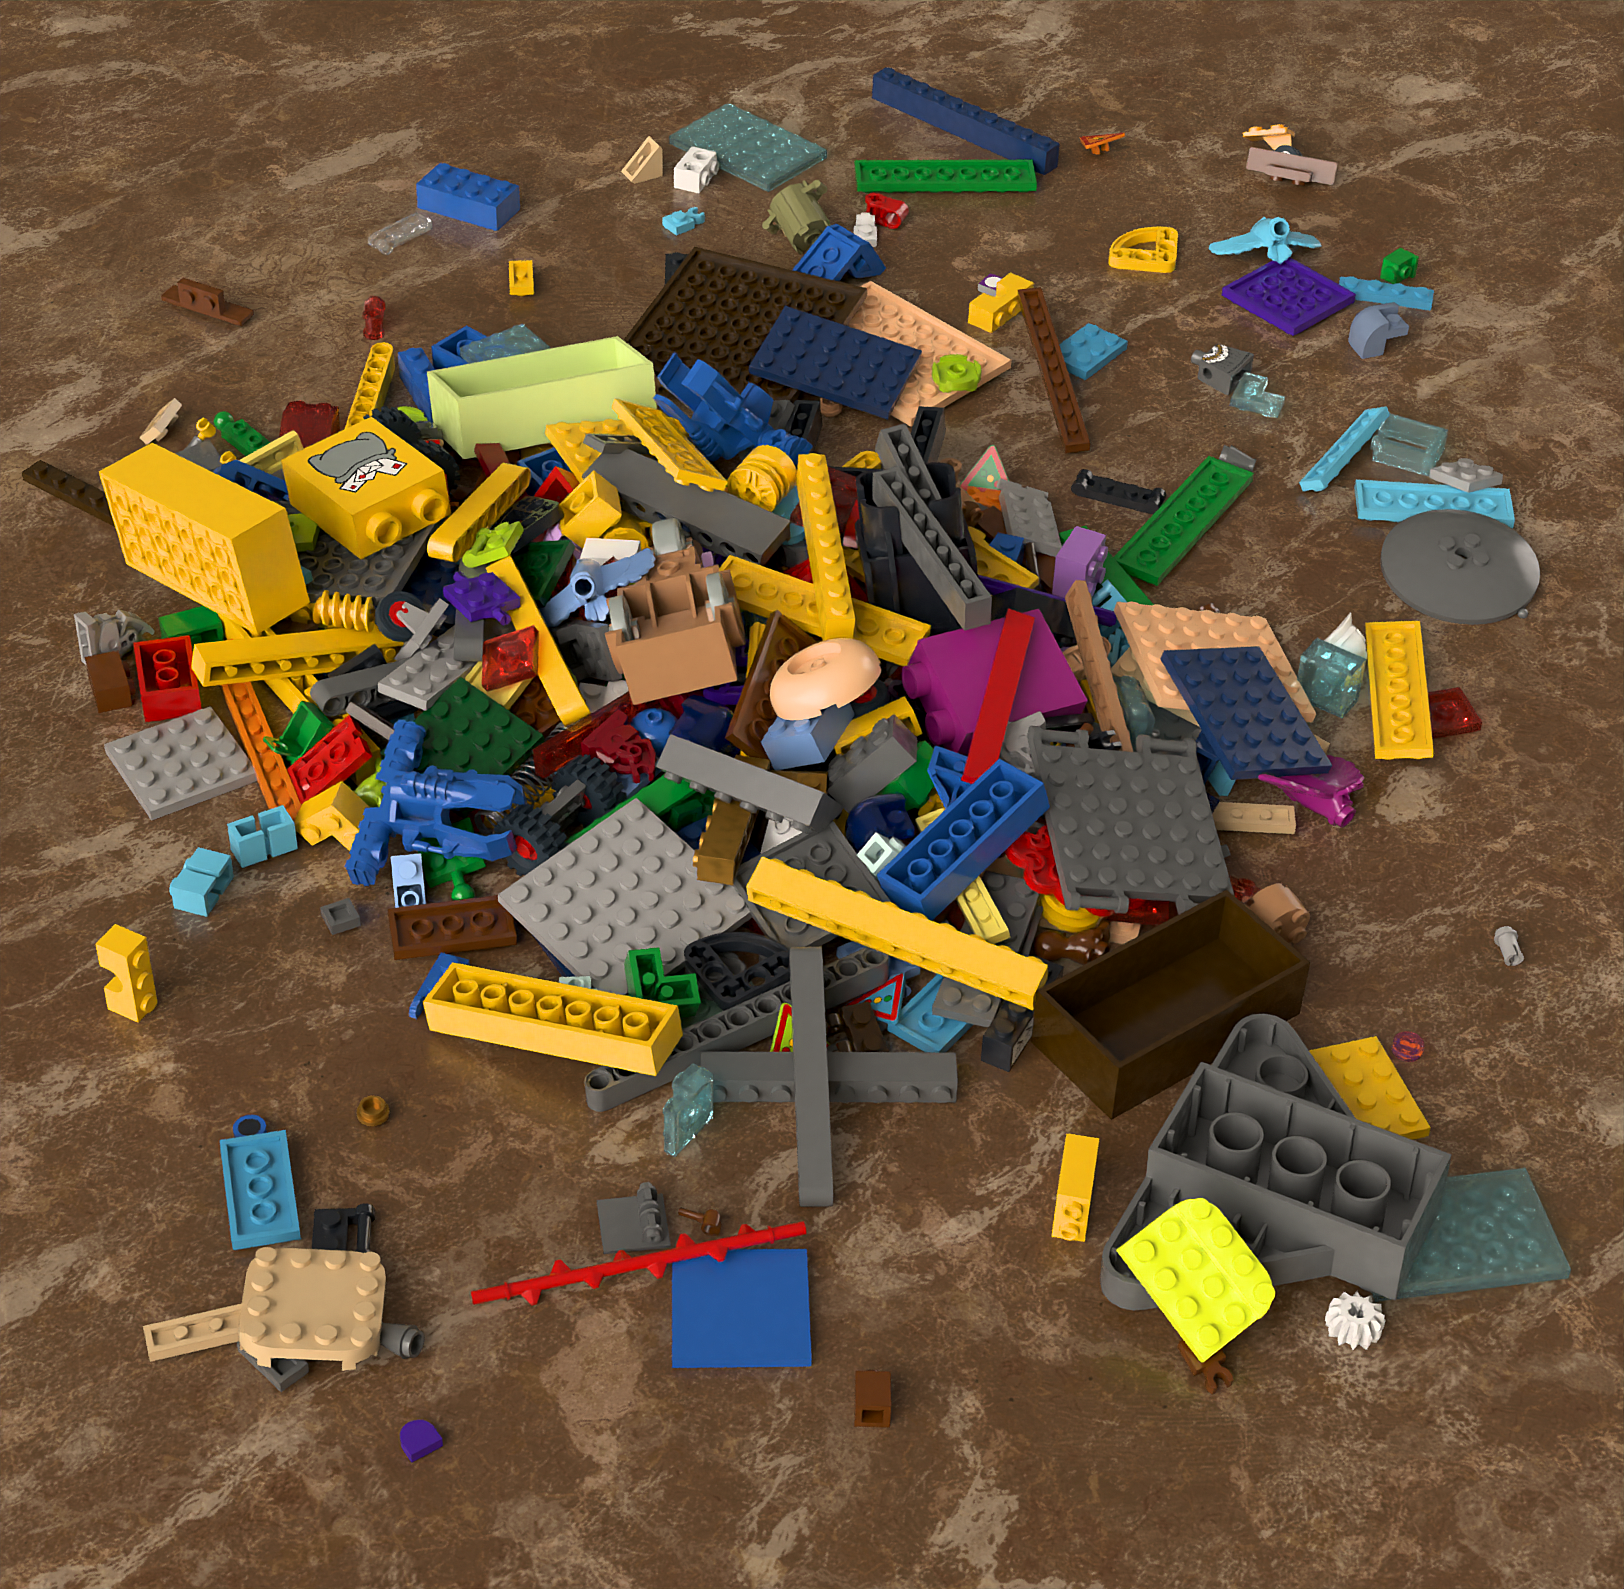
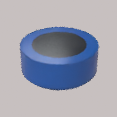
(249, 1125)

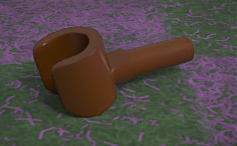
(710, 1220)

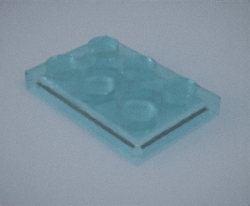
(503, 344)

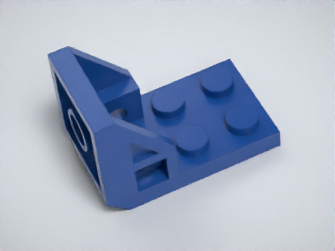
(838, 253)
(253, 478)

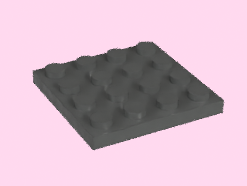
(828, 858)

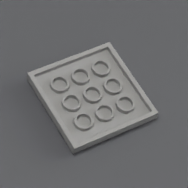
(181, 762)

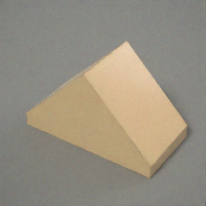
(645, 163)

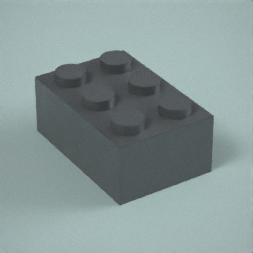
(871, 762)

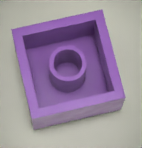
(1080, 560)

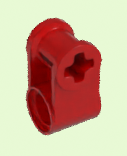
(885, 210)

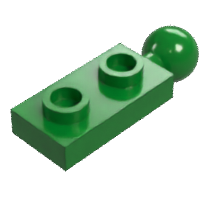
(239, 433)

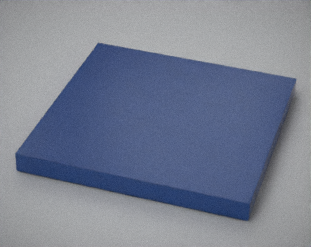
(742, 1310)

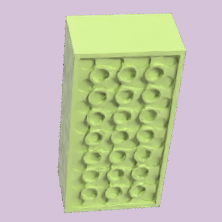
(520, 394)

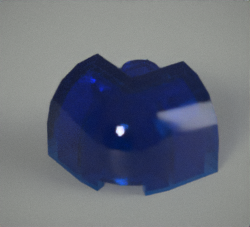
(705, 724)
(878, 814)

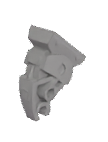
(109, 632)
(1015, 745)

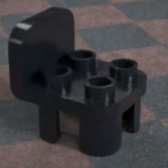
(889, 569)

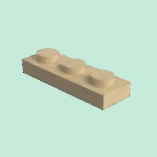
(1255, 818)
(192, 1332)

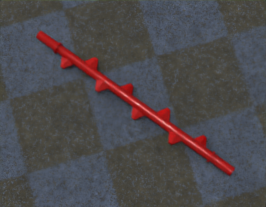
(623, 1262)

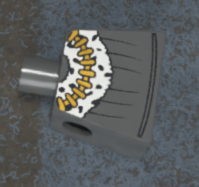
(1222, 367)

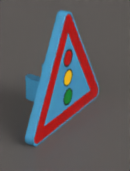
(885, 999)

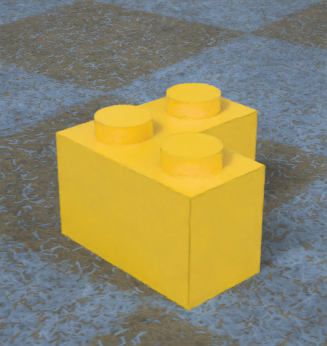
(331, 813)

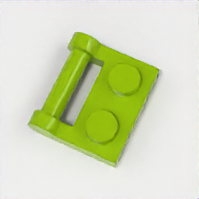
(497, 544)

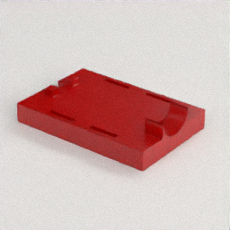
(330, 760)

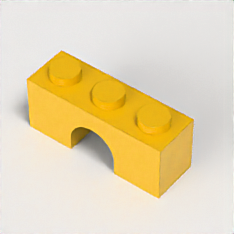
(993, 312)
(133, 987)

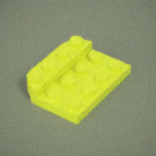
(1200, 1274)

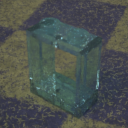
(1407, 456)

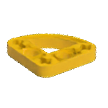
(1124, 257)

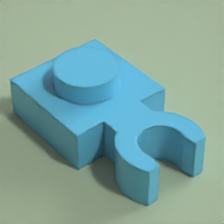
(680, 222)

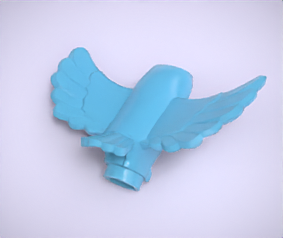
(1270, 233)

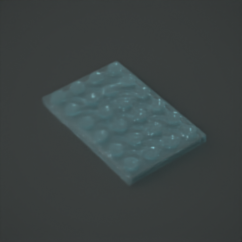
(750, 146)
(1485, 1238)

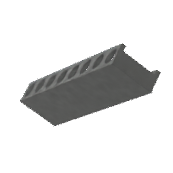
(716, 513)

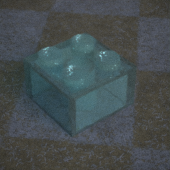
(1331, 677)

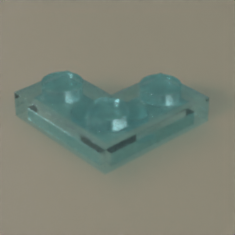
(1251, 396)

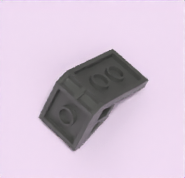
(585, 649)

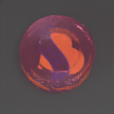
(1407, 1046)

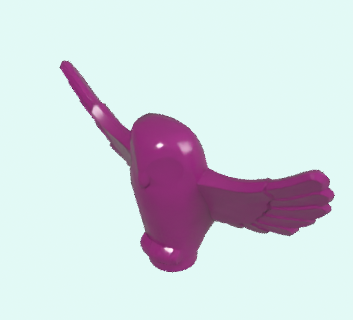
(1326, 793)

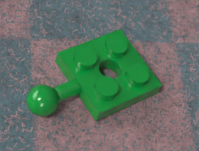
(440, 870)

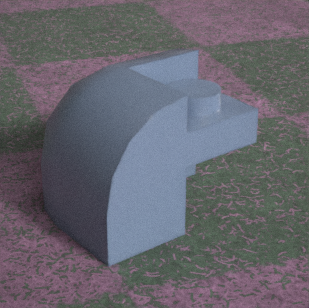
(1373, 327)

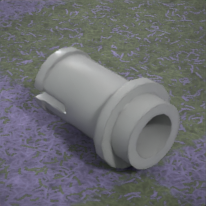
(1507, 940)

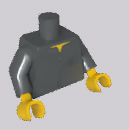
(202, 451)

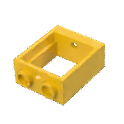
(1075, 1187)

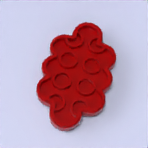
(1037, 858)

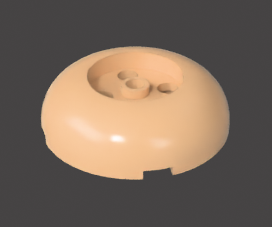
(823, 676)

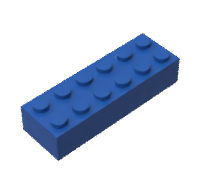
(964, 840)

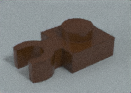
(1210, 1367)

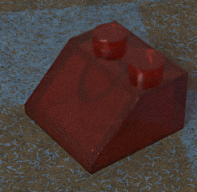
(310, 421)

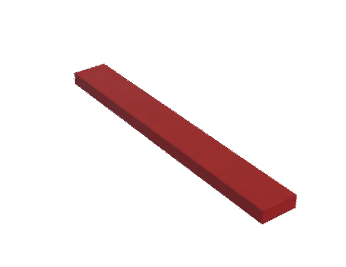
(998, 695)

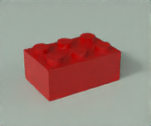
(166, 678)

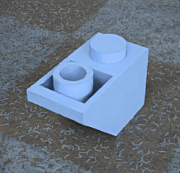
(408, 880)

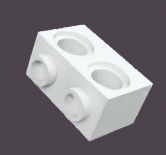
(695, 169)

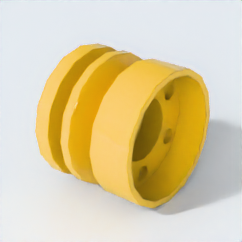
(763, 477)

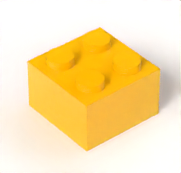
(590, 509)

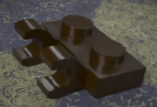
(860, 1028)

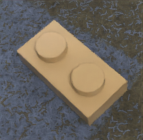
(164, 418)

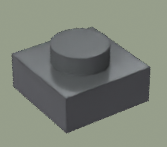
(340, 916)

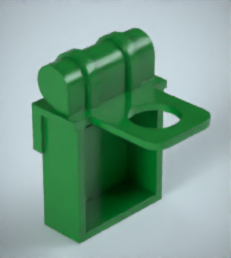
(302, 732)

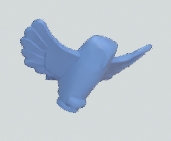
(589, 584)

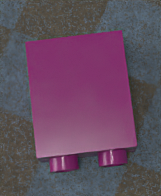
(953, 672)

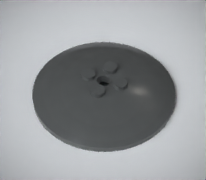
(1429, 575)

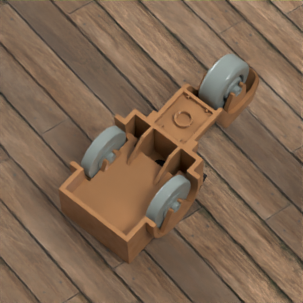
(676, 623)

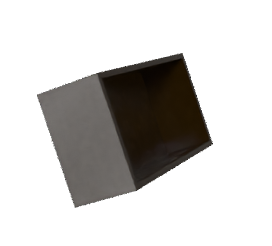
(1166, 1002)

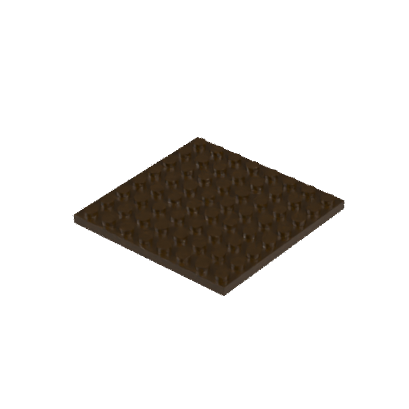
(724, 309)

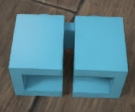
(275, 836)
(201, 875)

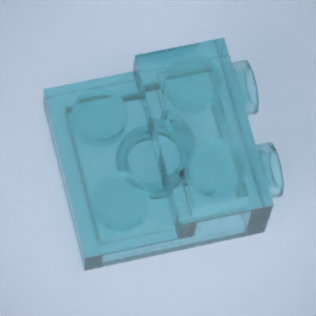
(688, 1108)

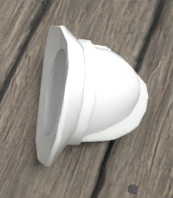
(1348, 638)

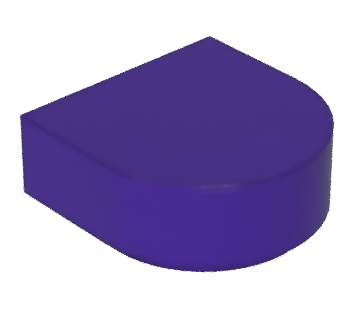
(419, 1439)

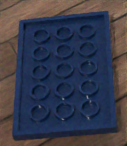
(835, 362)
(1245, 712)

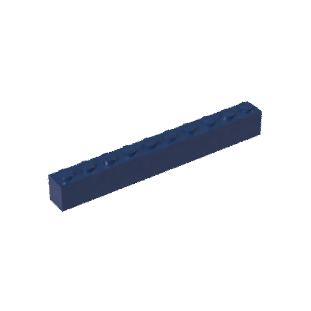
(964, 120)

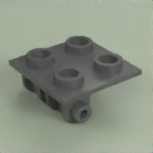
(634, 1221)

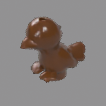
(1080, 947)

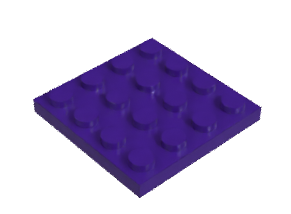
(1288, 295)

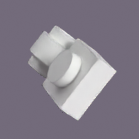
(865, 228)

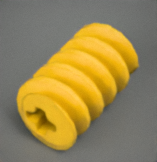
(344, 612)

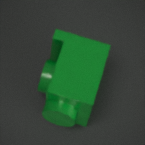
(1399, 266)

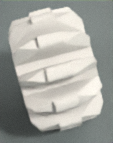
(1355, 1320)

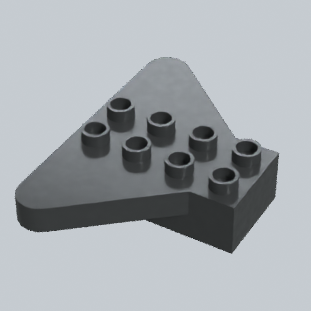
(1287, 1171)

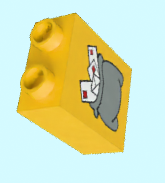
(366, 487)

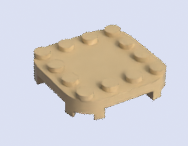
(312, 1305)

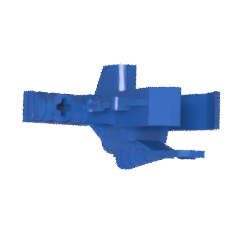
(721, 417)
(420, 808)

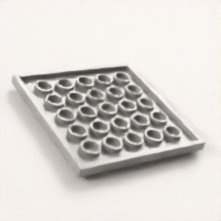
(620, 892)

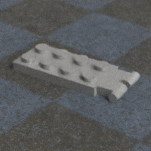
(1029, 516)

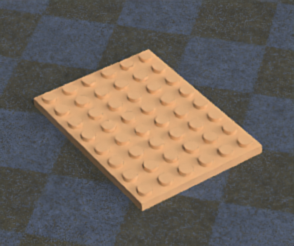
(906, 324)

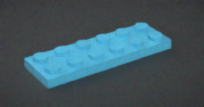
(1402, 500)

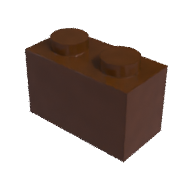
(109, 681)

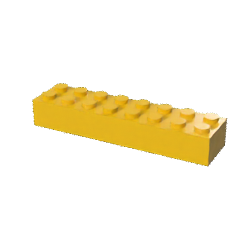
(554, 1018)

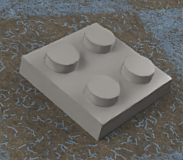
(1466, 475)

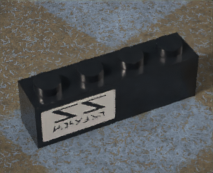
(1012, 1029)

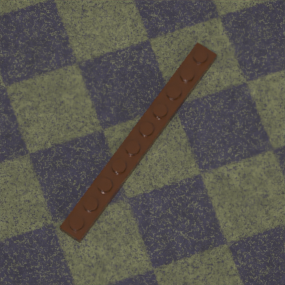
(1053, 370)

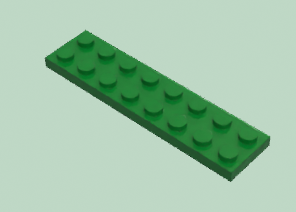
(944, 175)
(1183, 520)

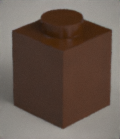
(872, 1398)

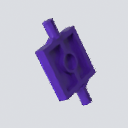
(481, 597)

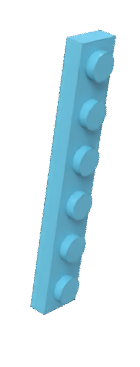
(1344, 449)

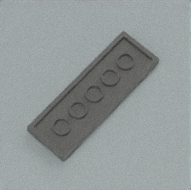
(1017, 908)

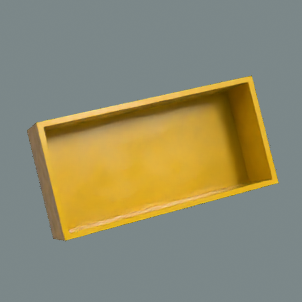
(205, 537)

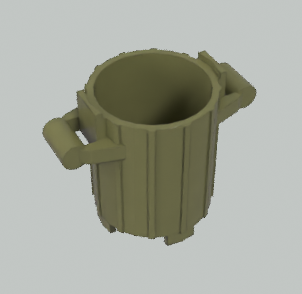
(798, 214)

